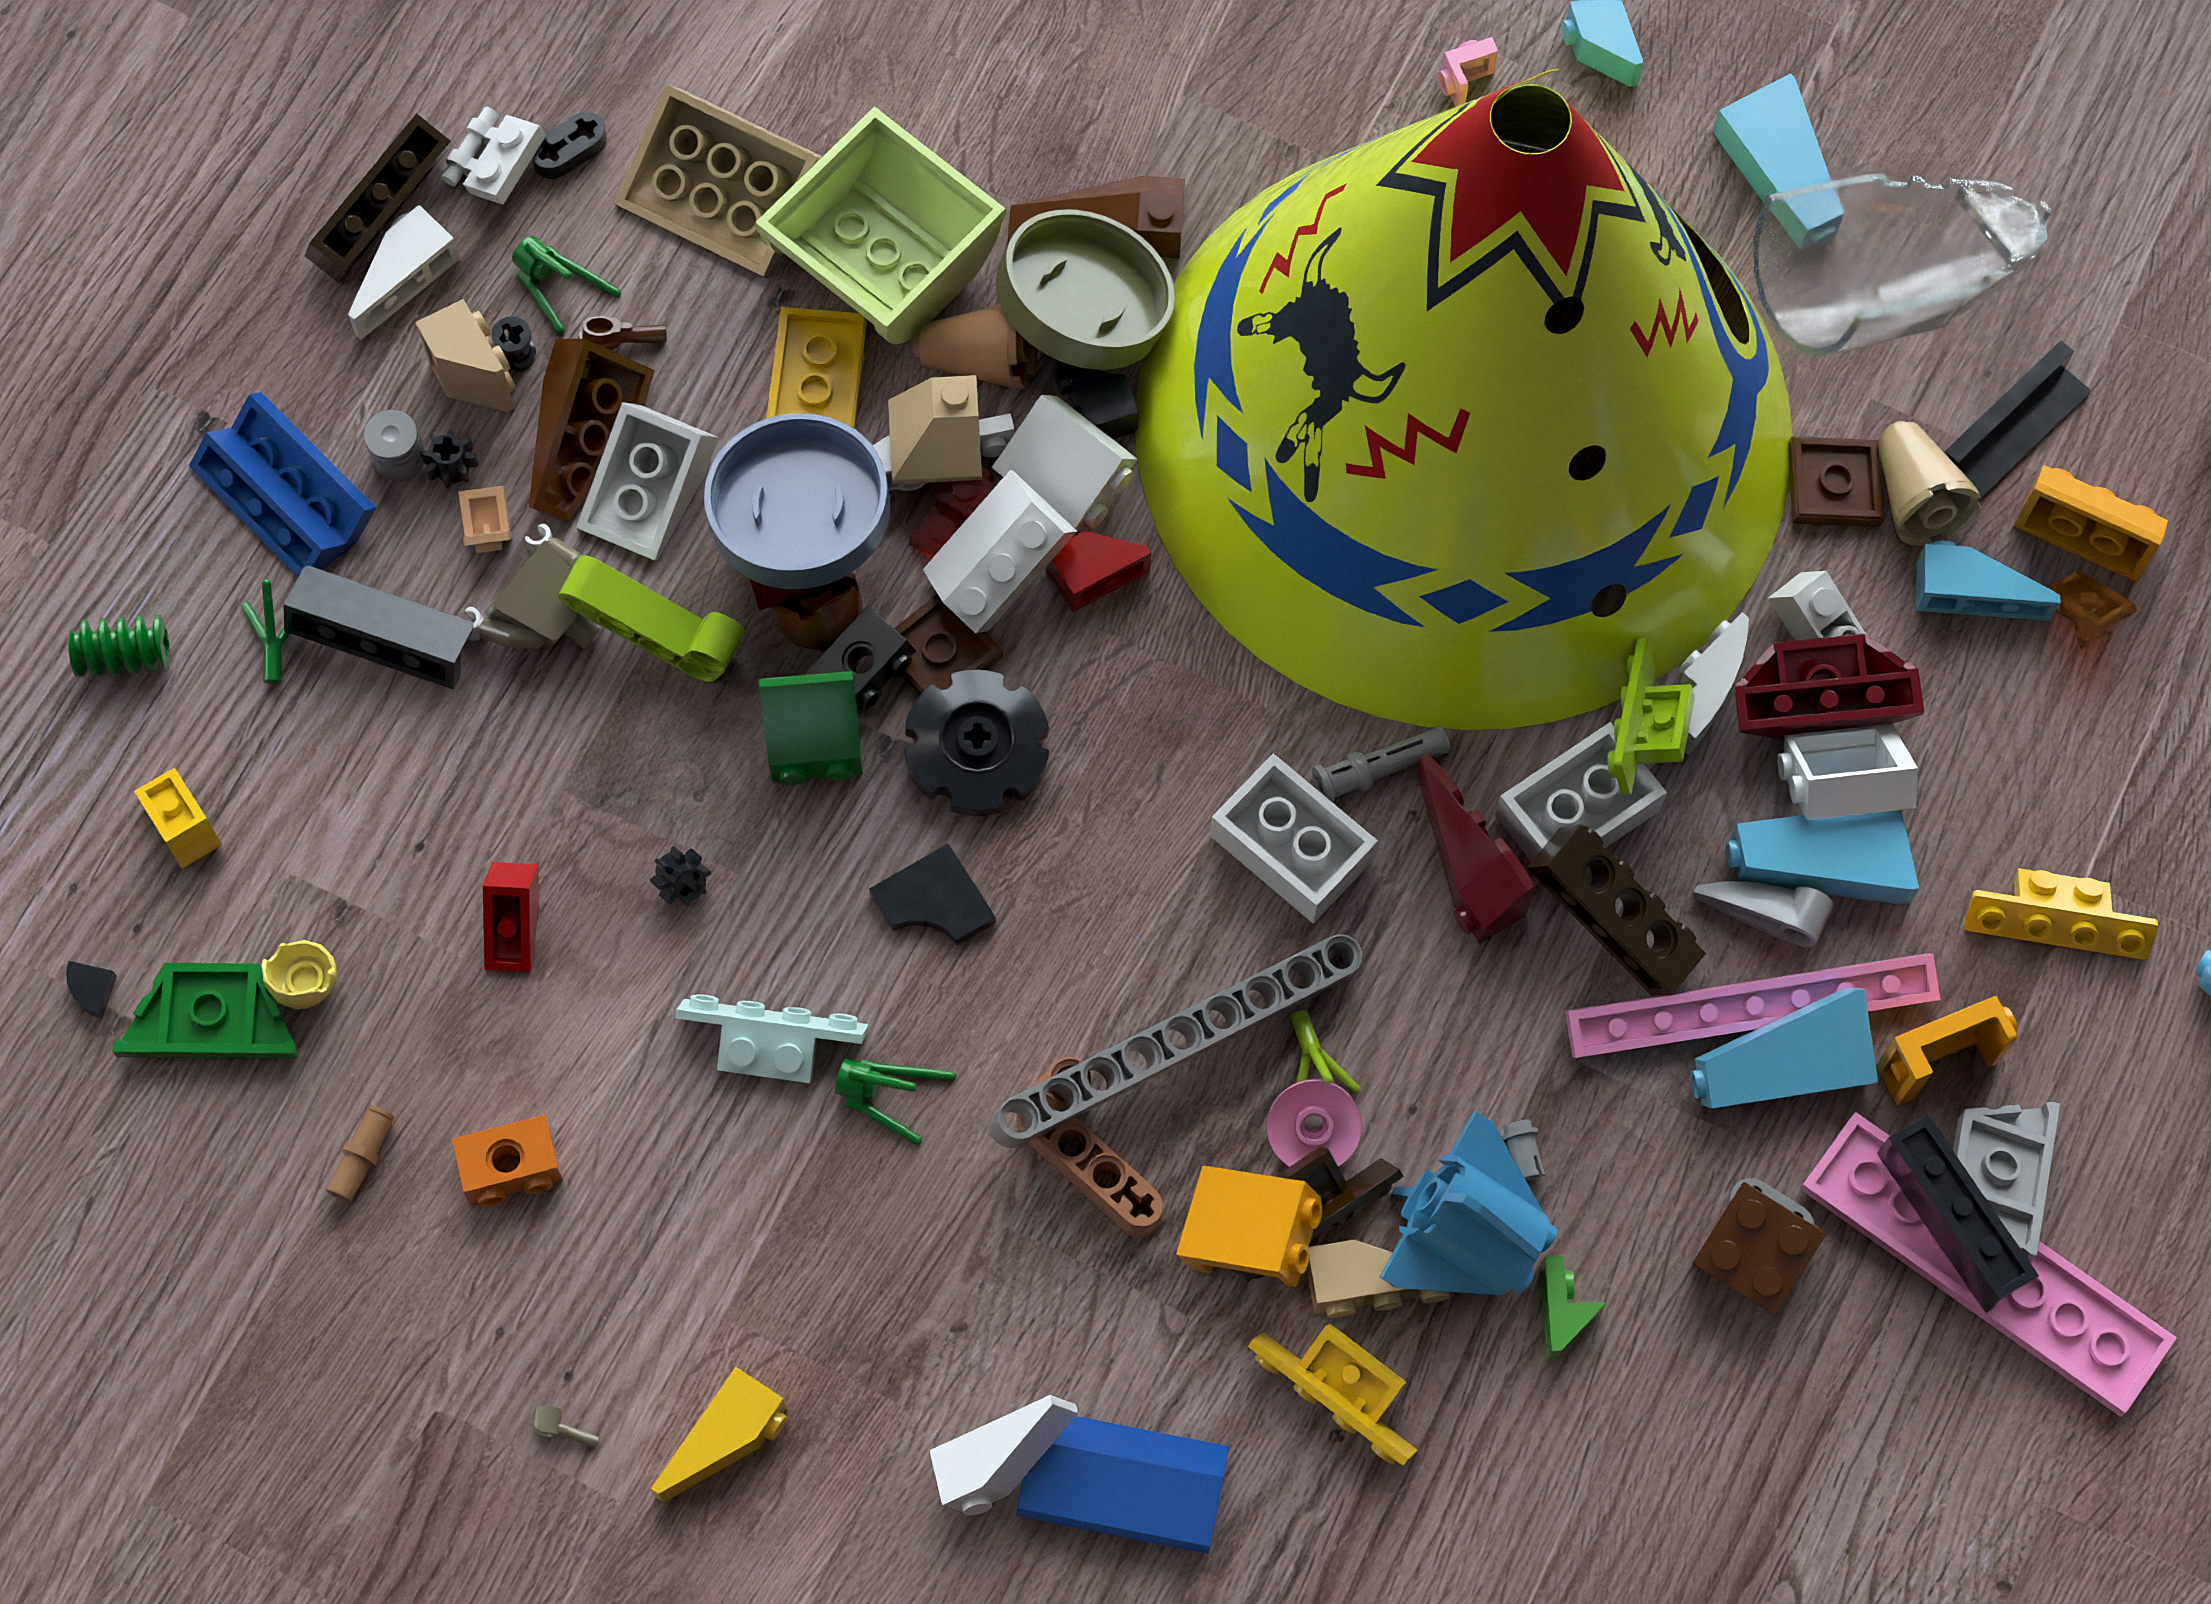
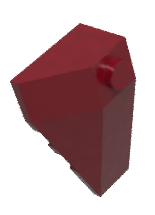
(1482, 875)

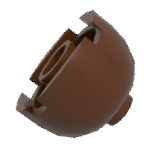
(820, 615)

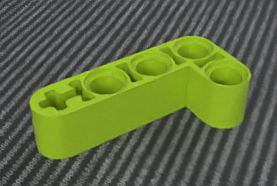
(650, 620)

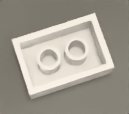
(1578, 792)
(1293, 838)

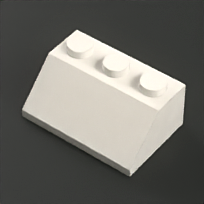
(997, 553)

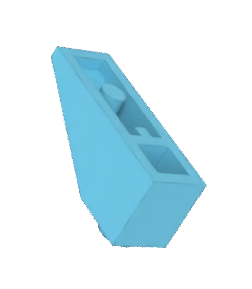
(1973, 584)

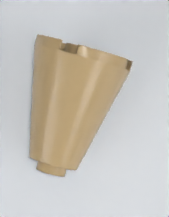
(1924, 486)

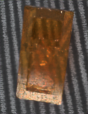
(2091, 607)

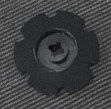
(1009, 733)

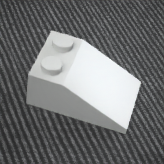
(645, 480)

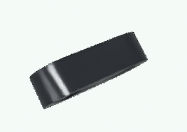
(569, 145)

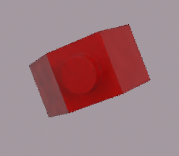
(1096, 566)
(510, 916)

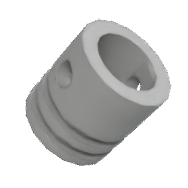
(394, 445)

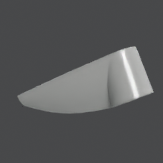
(1784, 913)

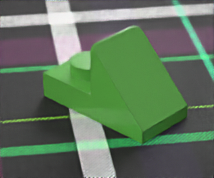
(1562, 1320)

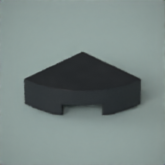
(90, 986)

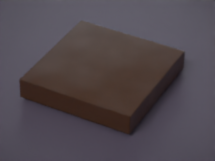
(1835, 481)
(943, 646)

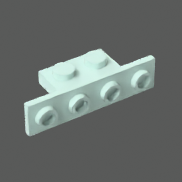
(769, 1041)

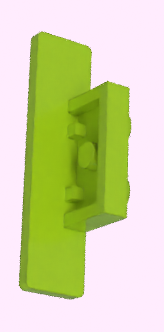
(1652, 720)

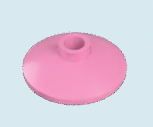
(1339, 1126)

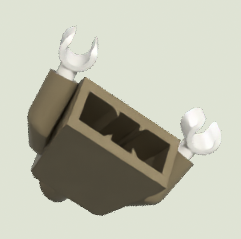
(528, 608)

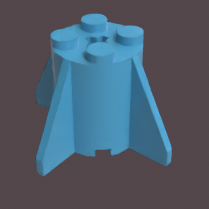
(1470, 1221)

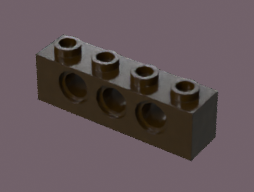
(377, 198)
(1561, 871)

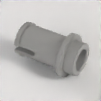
(1524, 1149)

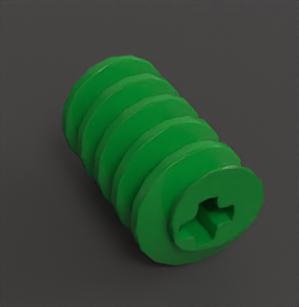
(119, 647)

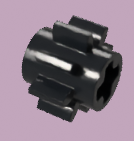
(449, 458)
(680, 876)

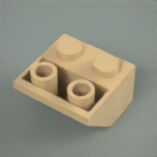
(465, 358)

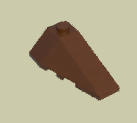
(1142, 203)
(576, 419)

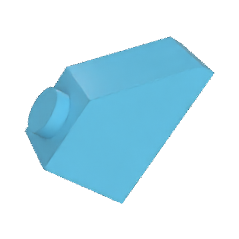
(1603, 39)

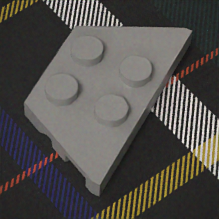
(2011, 1162)

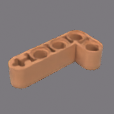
(1095, 1159)

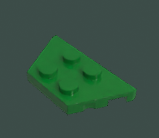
(207, 1014)

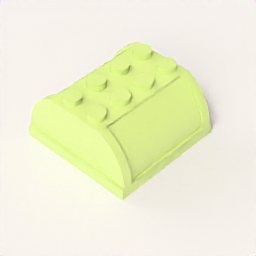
(885, 226)

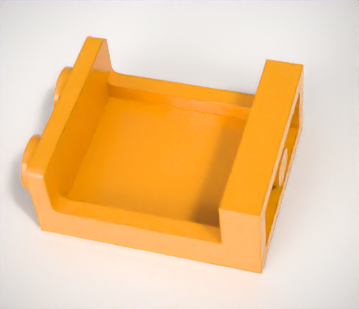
(1908, 1056)
(1250, 1224)

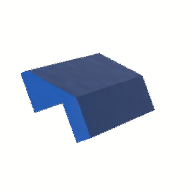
(282, 486)
(1128, 1484)

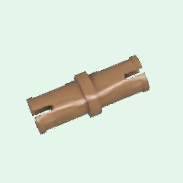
(360, 1154)

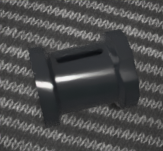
(521, 336)

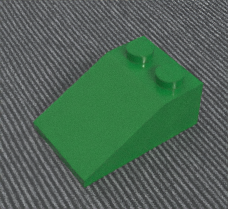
(811, 727)

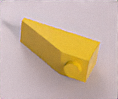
(727, 1431)

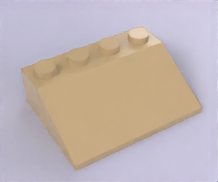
(711, 177)

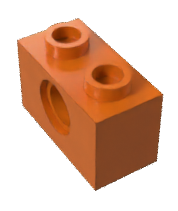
(481, 1151)

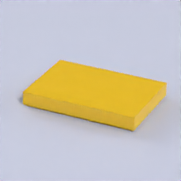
(818, 364)

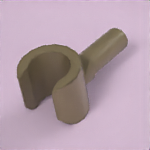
(548, 1425)

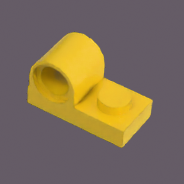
(178, 818)

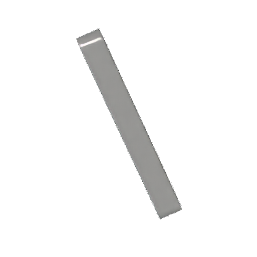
(1161, 1054)

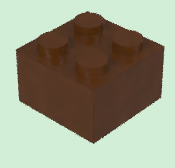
(1759, 1248)

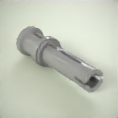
(1361, 770)

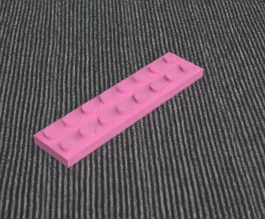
(2057, 1318)

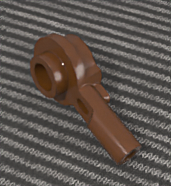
(611, 332)

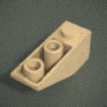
(1348, 1278)

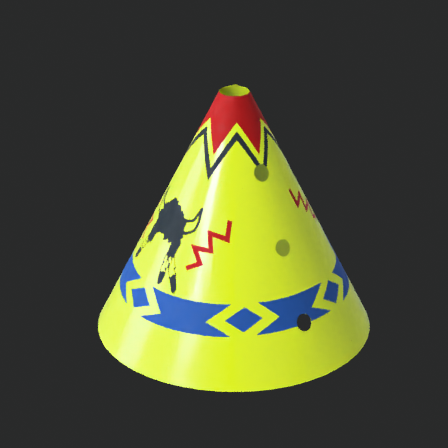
(1379, 432)

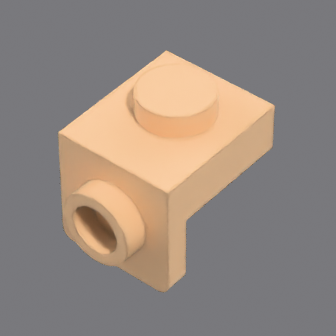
(485, 518)

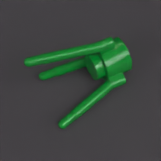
(540, 263)
(863, 1079)

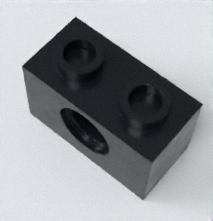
(863, 637)

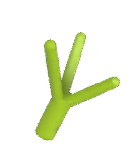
(1312, 1050)

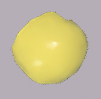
(299, 974)

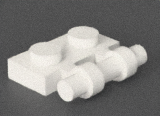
(502, 161)

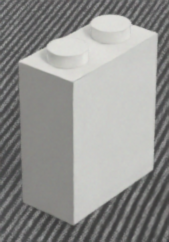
(1067, 462)

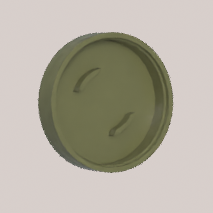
(1085, 289)

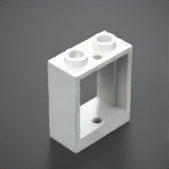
(1849, 771)

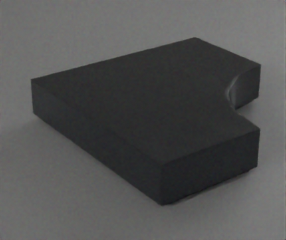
(935, 895)

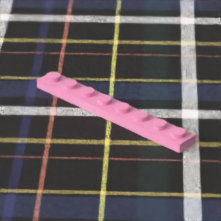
(1744, 1005)

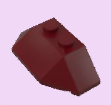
(1826, 687)

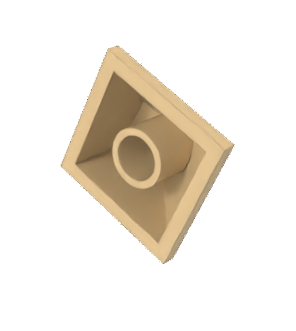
(936, 432)

